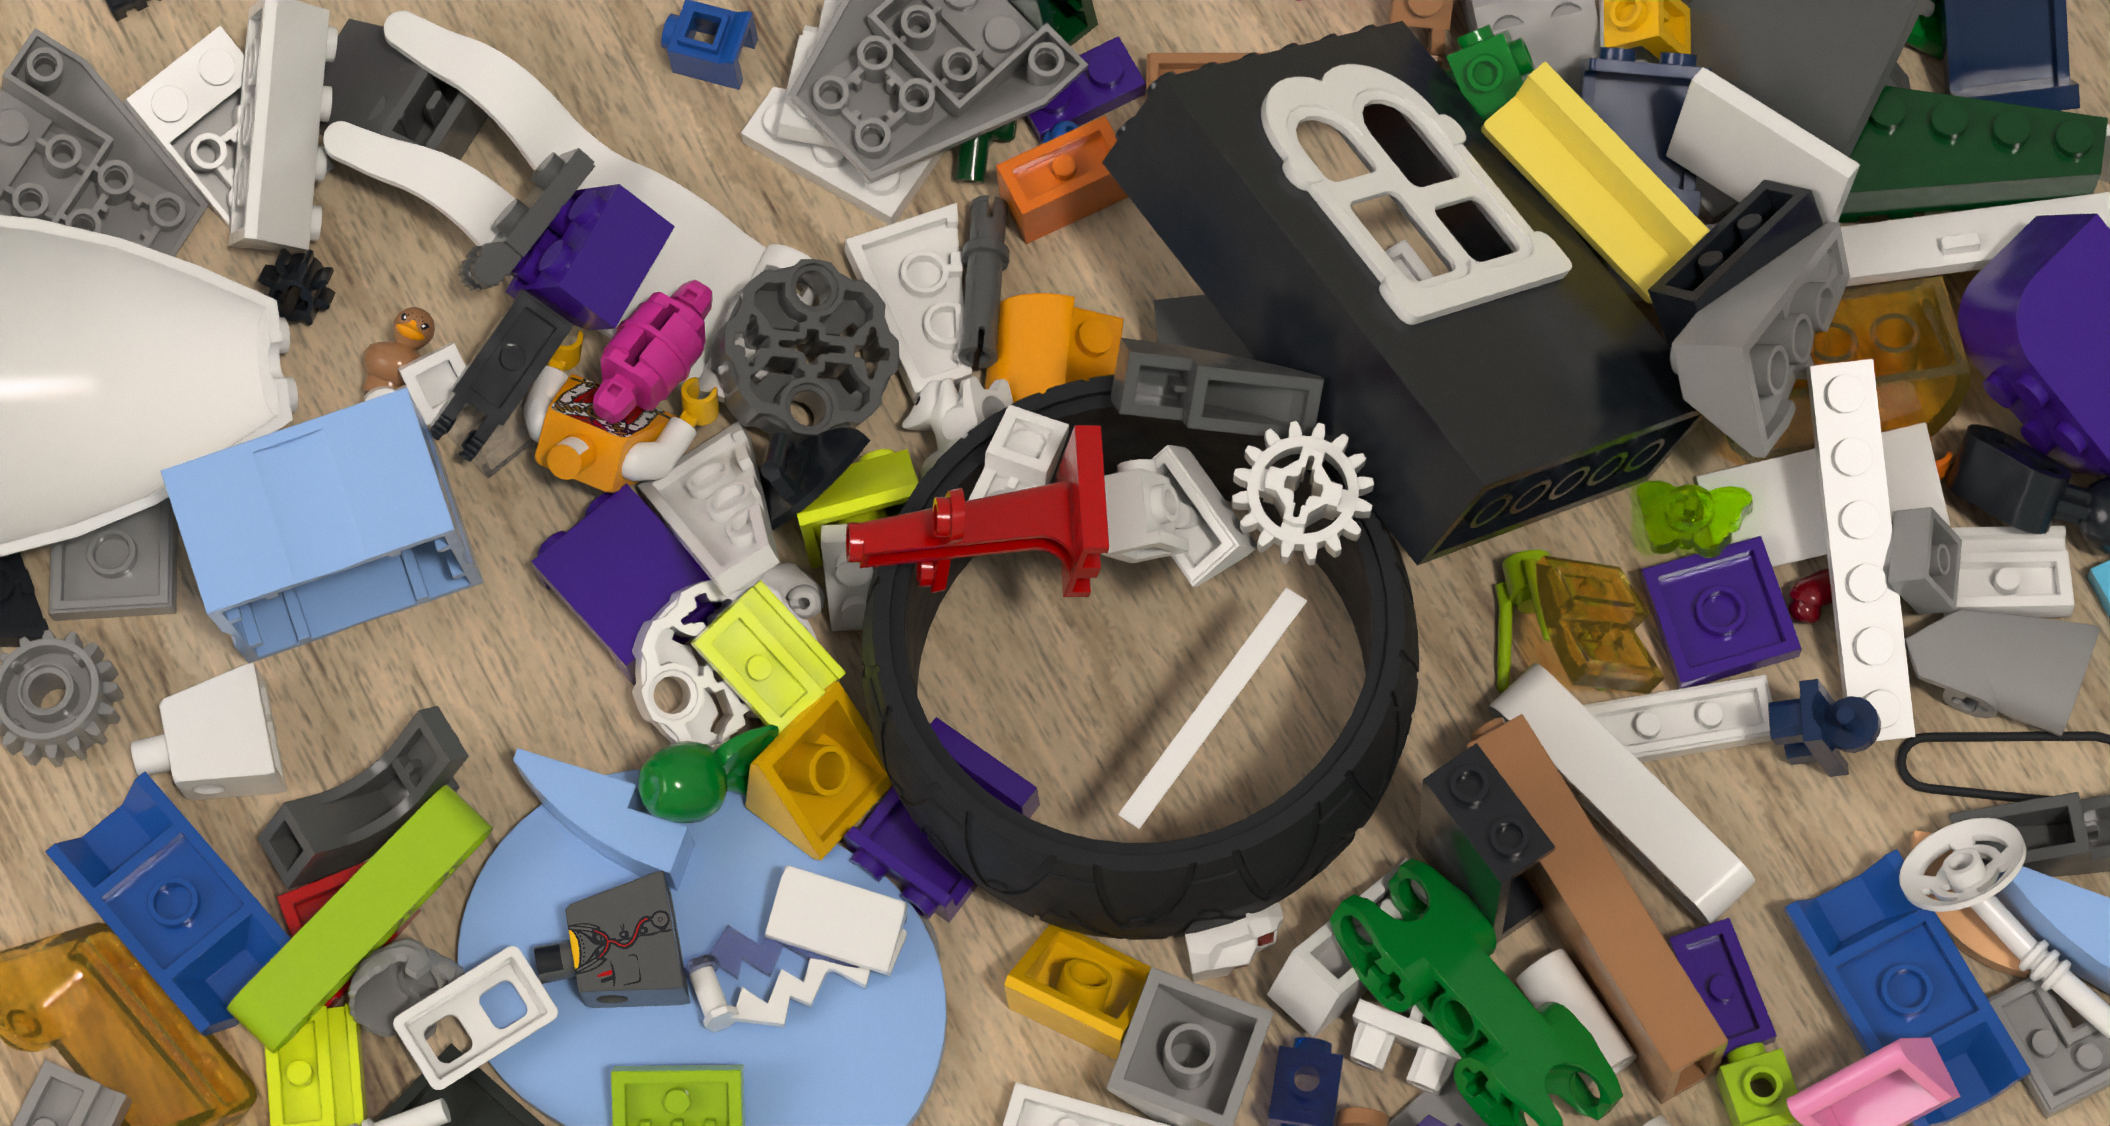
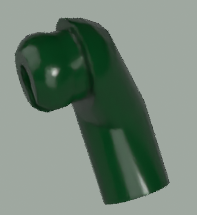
(974, 153)

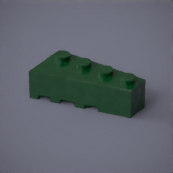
(1968, 154)

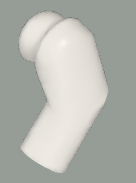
(796, 589)

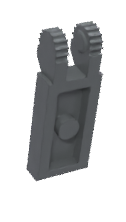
(525, 222)

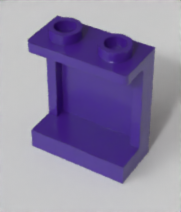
(619, 572)
(897, 849)

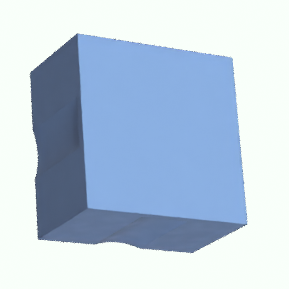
(322, 526)

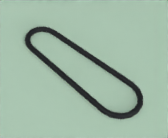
(1983, 737)

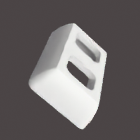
(462, 1001)

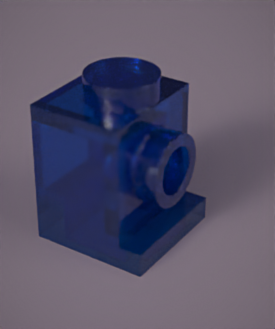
(1306, 1108)

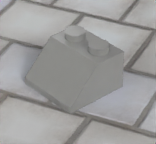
(1188, 1052)

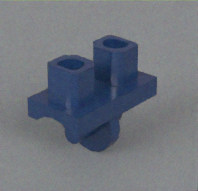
(1819, 727)

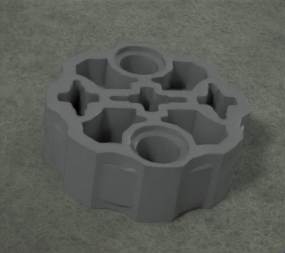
(776, 323)

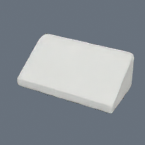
(1202, 518)
(836, 919)

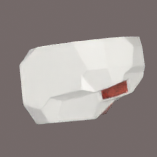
(1233, 945)

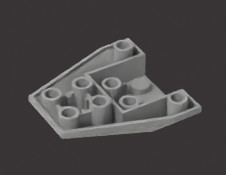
(925, 76)
(83, 157)

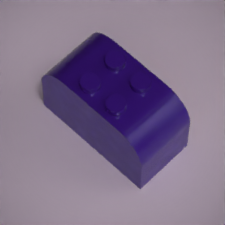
(2043, 336)

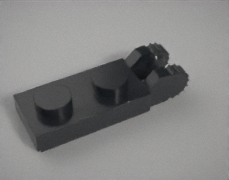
(503, 369)

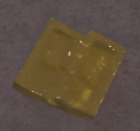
(1593, 624)

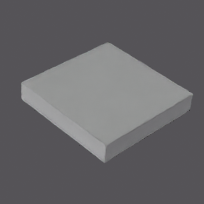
(117, 568)

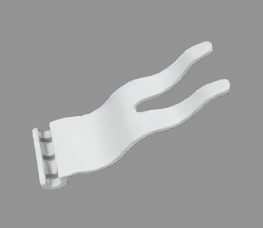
(700, 248)

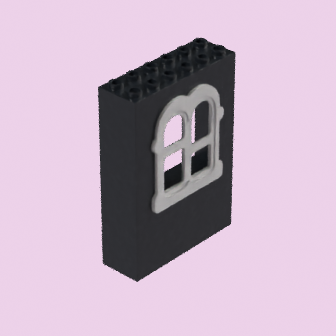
(1468, 391)

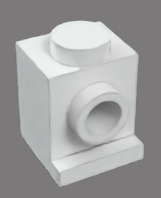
(1141, 513)

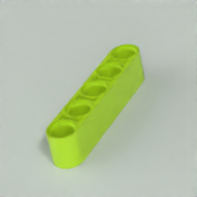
(359, 918)

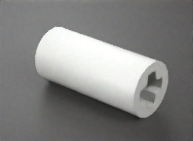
(1558, 980)

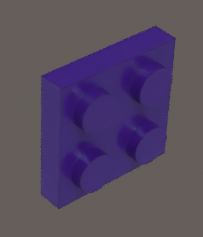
(1720, 613)

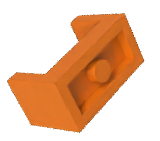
(1060, 180)

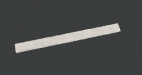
(1212, 708)

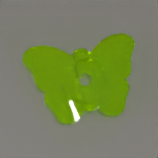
(1691, 516)

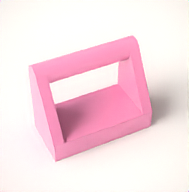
(1880, 1089)

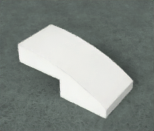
(1021, 453)

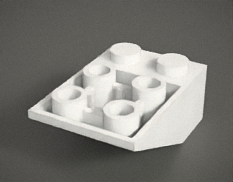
(195, 116)

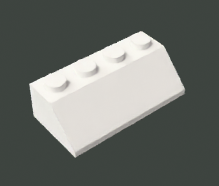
(280, 126)

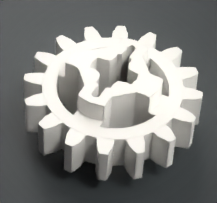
(1327, 498)

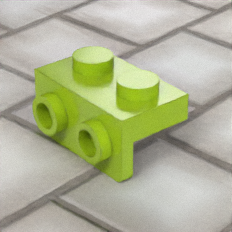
(678, 1095)

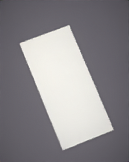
(1789, 499)

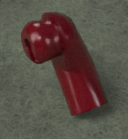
(1809, 596)

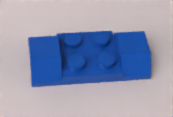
(172, 904)
(1904, 978)

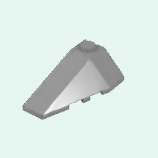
(1757, 339)

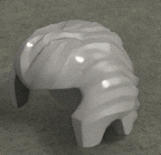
(395, 981)

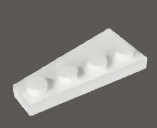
(719, 510)

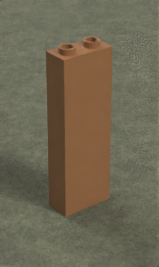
(1606, 923)

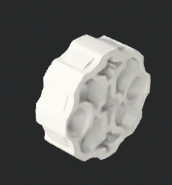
(662, 657)

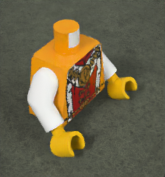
(603, 454)

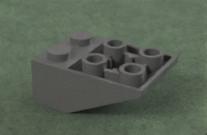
(395, 96)

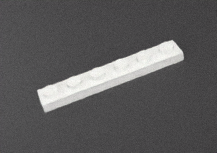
(1860, 541)

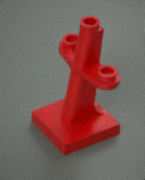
(1054, 518)

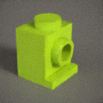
(1742, 1105)

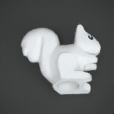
(954, 413)

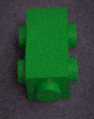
(1489, 68)

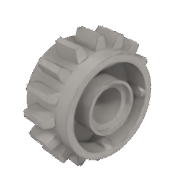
(80, 716)

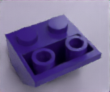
(593, 256)

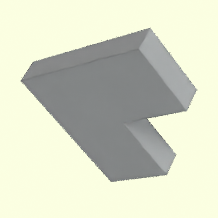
(2063, 1060)

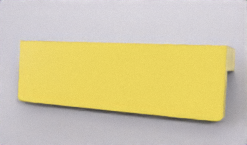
(1594, 179)

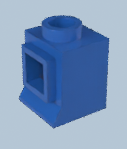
(706, 61)

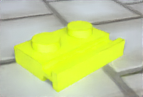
(767, 657)
(319, 1073)

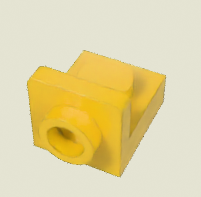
(1648, 23)

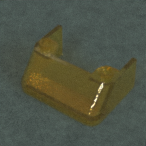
(118, 1030)

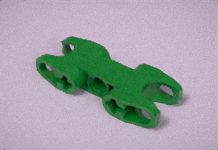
(1445, 969)

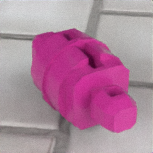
(653, 351)

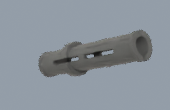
(984, 259)

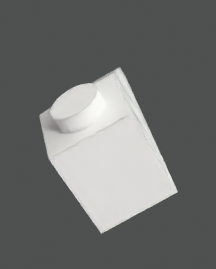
(1318, 977)

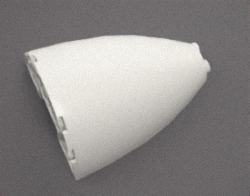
(119, 372)

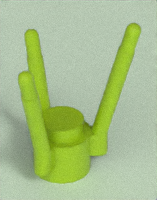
(1519, 589)

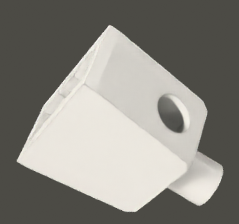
(217, 739)

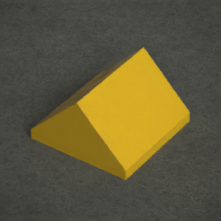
(818, 775)
(1078, 988)

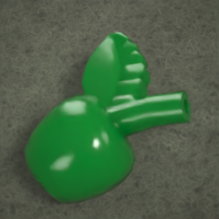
(692, 780)

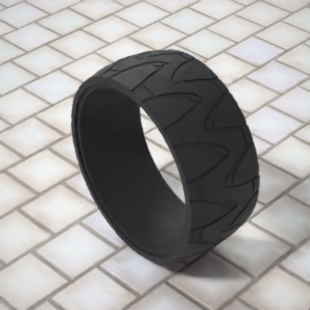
(1150, 886)

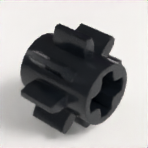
(300, 271)

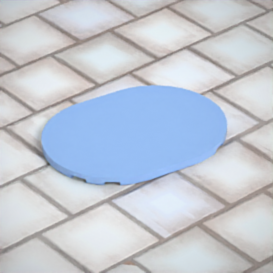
(837, 1063)

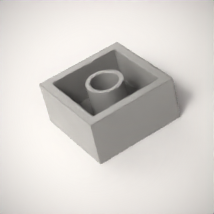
(1925, 561)

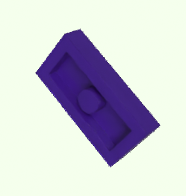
(1104, 86)
(1725, 983)

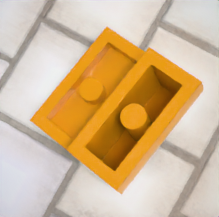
(1052, 343)

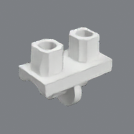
(1381, 1028)

